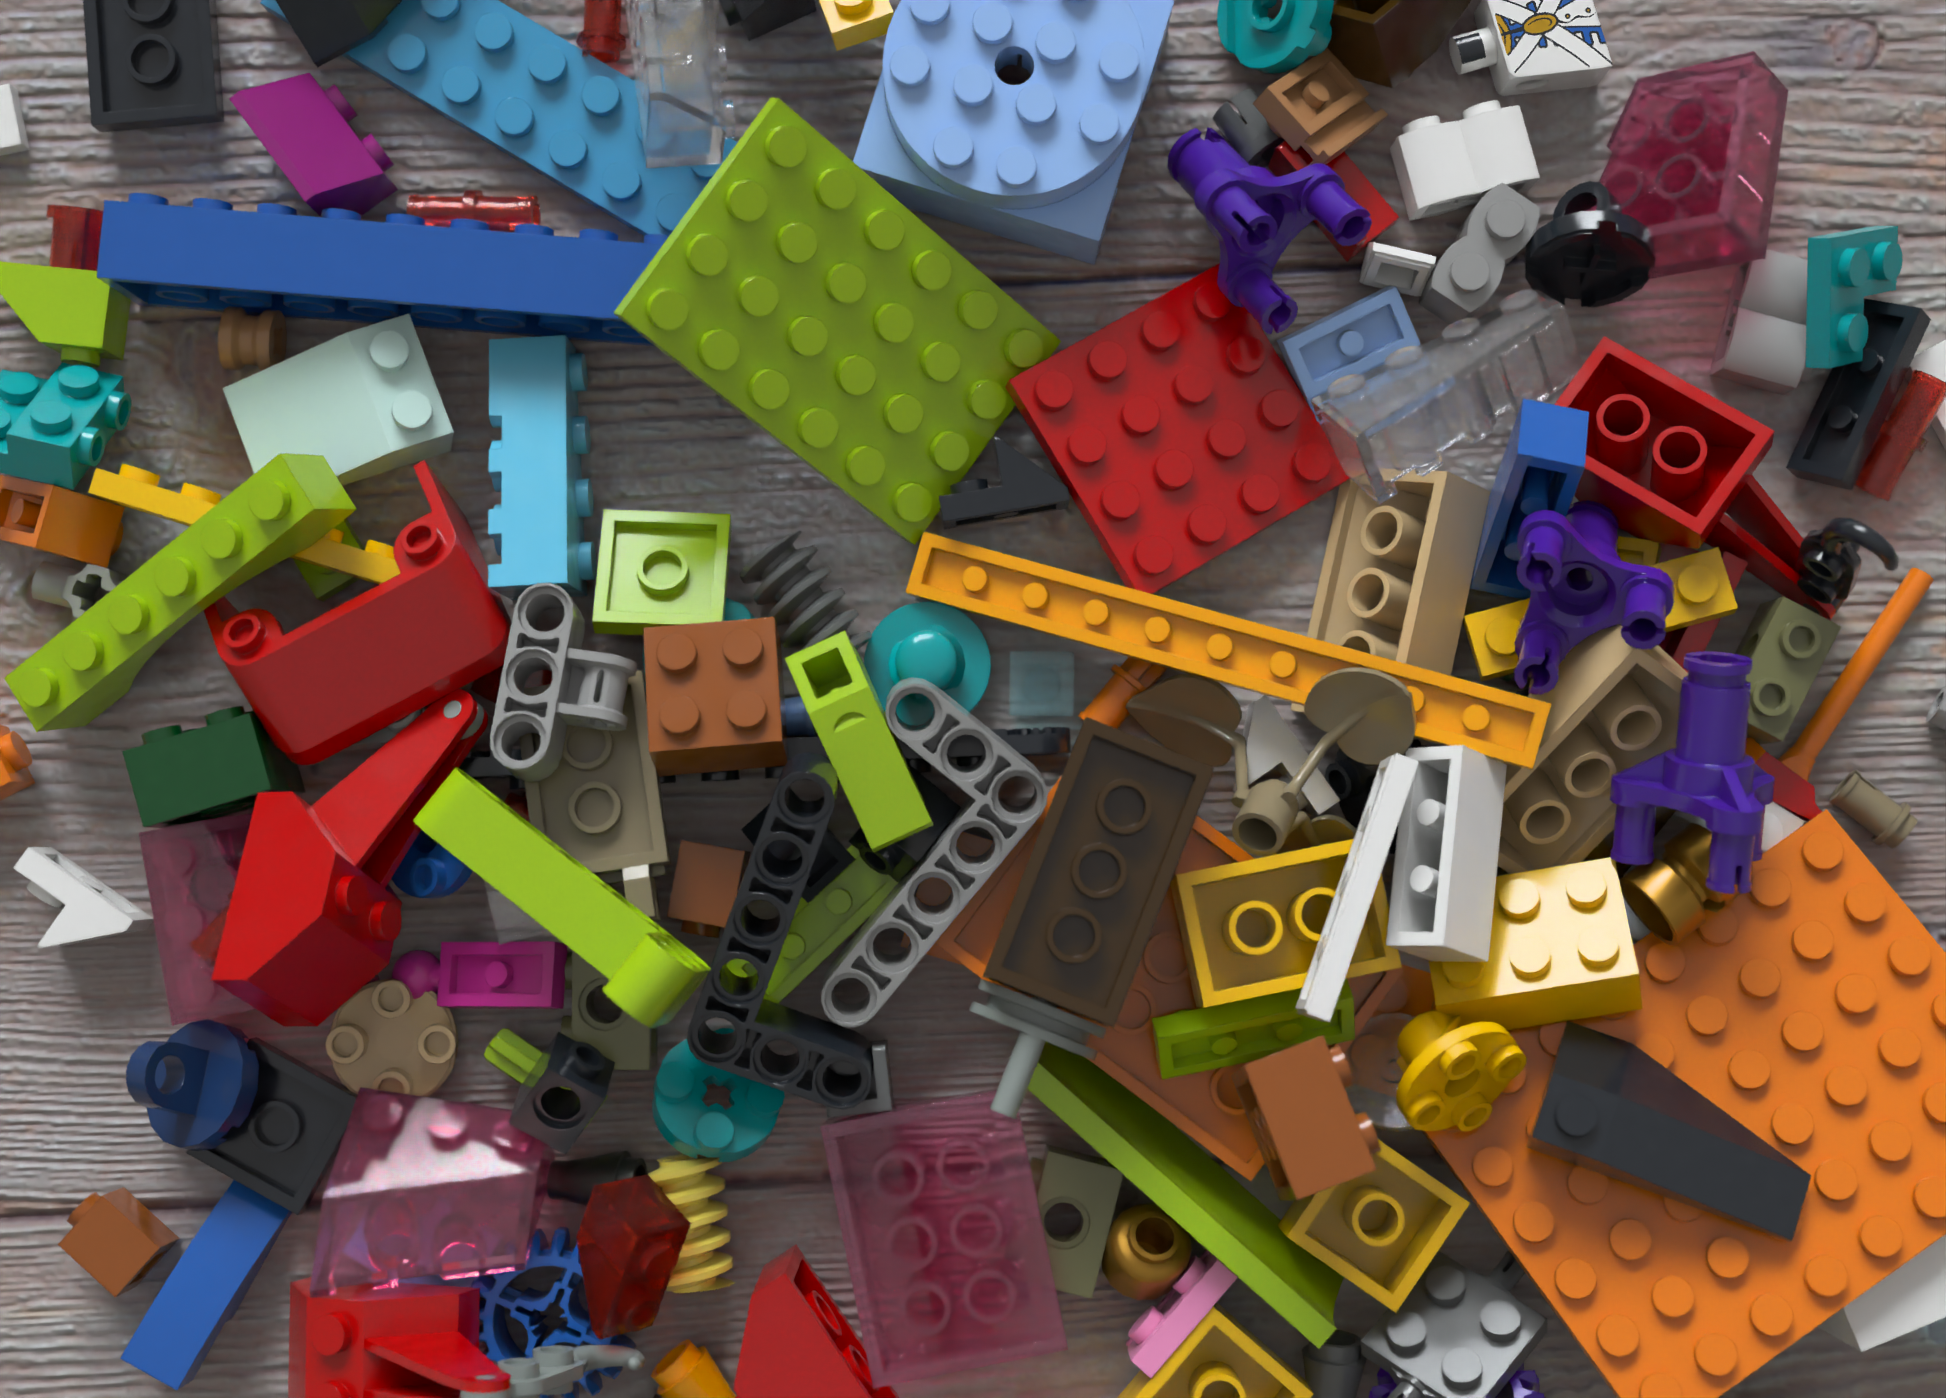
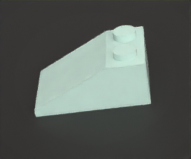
(352, 399)

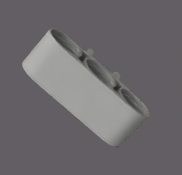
(584, 691)

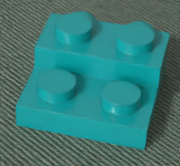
(60, 423)

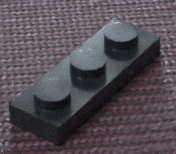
(1858, 398)

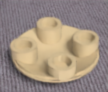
(392, 1040)

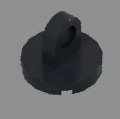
(1590, 253)

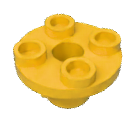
(1453, 1070)

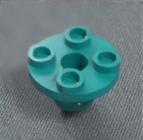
(932, 645)

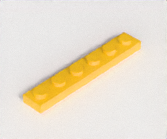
(139, 491)

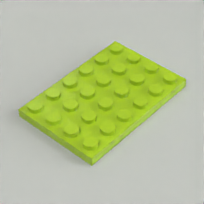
(837, 321)

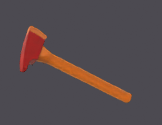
(1794, 767)

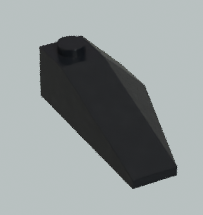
(1647, 1127)

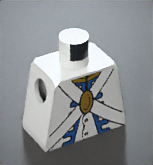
(1534, 45)

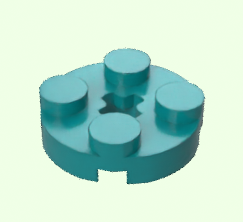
(1275, 43)
(711, 1130)

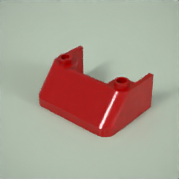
(378, 651)

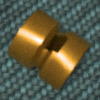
(1672, 891)

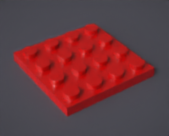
(1177, 433)

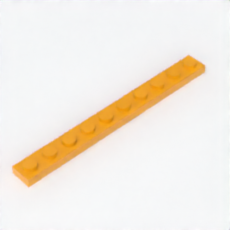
(1212, 644)

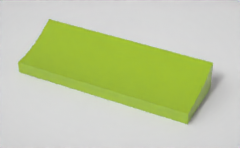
(1190, 1189)

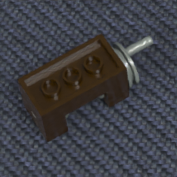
(1089, 896)

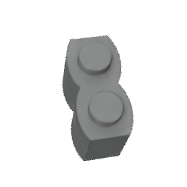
(1482, 249)
(1765, 325)

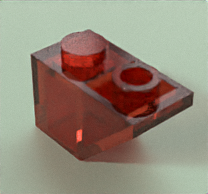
(628, 1253)

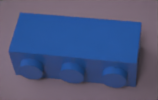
(1535, 474)

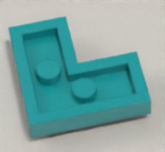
(1839, 276)

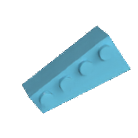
(539, 466)

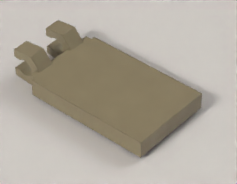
(606, 801)

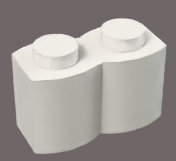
(1462, 160)

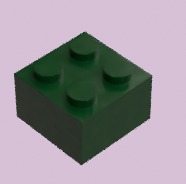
(207, 769)

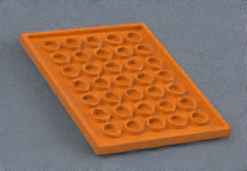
(1811, 1026)

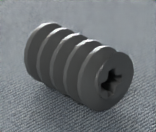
(799, 595)

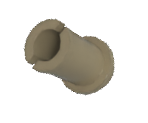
(1873, 810)

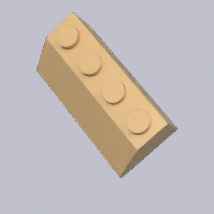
(1400, 570)
(1604, 716)

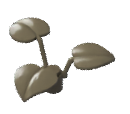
(1355, 706)

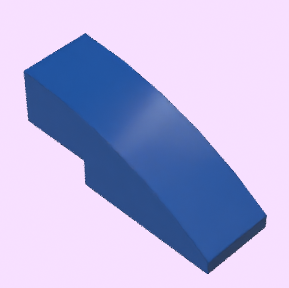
(206, 1286)

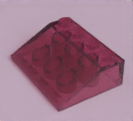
(942, 1237)

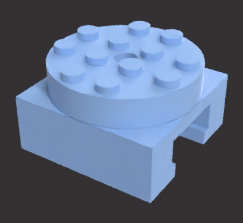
(1005, 157)

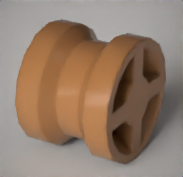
(251, 338)

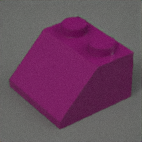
(316, 145)

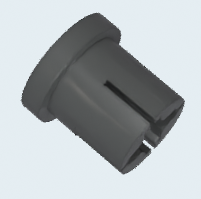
(1251, 140)

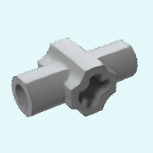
(72, 586)

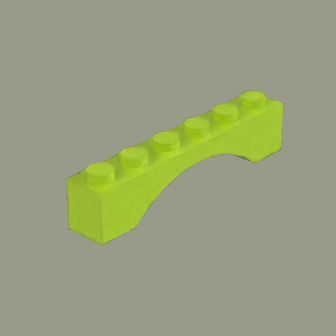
(250, 530)

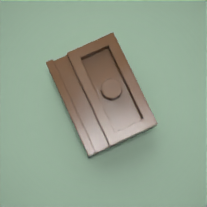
(1319, 108)

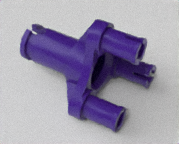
(1259, 217)
(1581, 589)
(1701, 776)

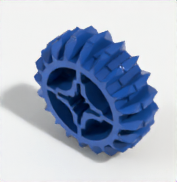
(527, 1306)

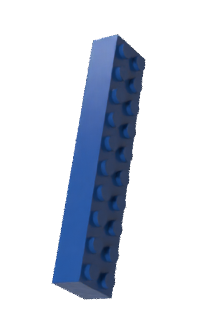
(372, 269)

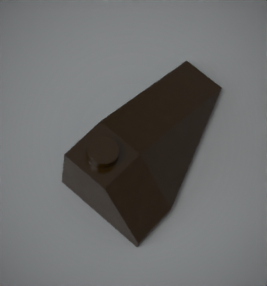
(1390, 37)

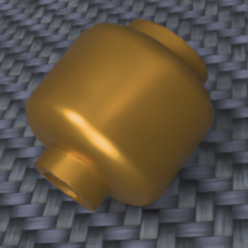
(1145, 1252)

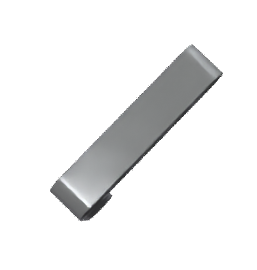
(943, 859)

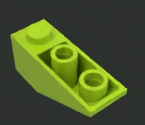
(859, 740)

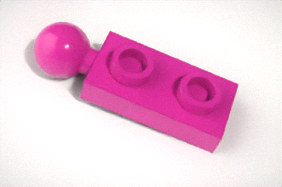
(488, 974)

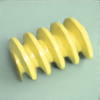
(688, 1188)

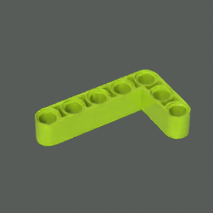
(645, 964)

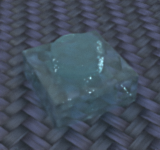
(1041, 684)

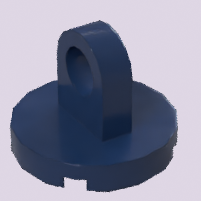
(195, 1083)

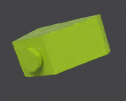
(68, 311)

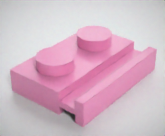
(1165, 1327)

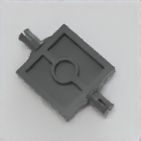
(1456, 1332)

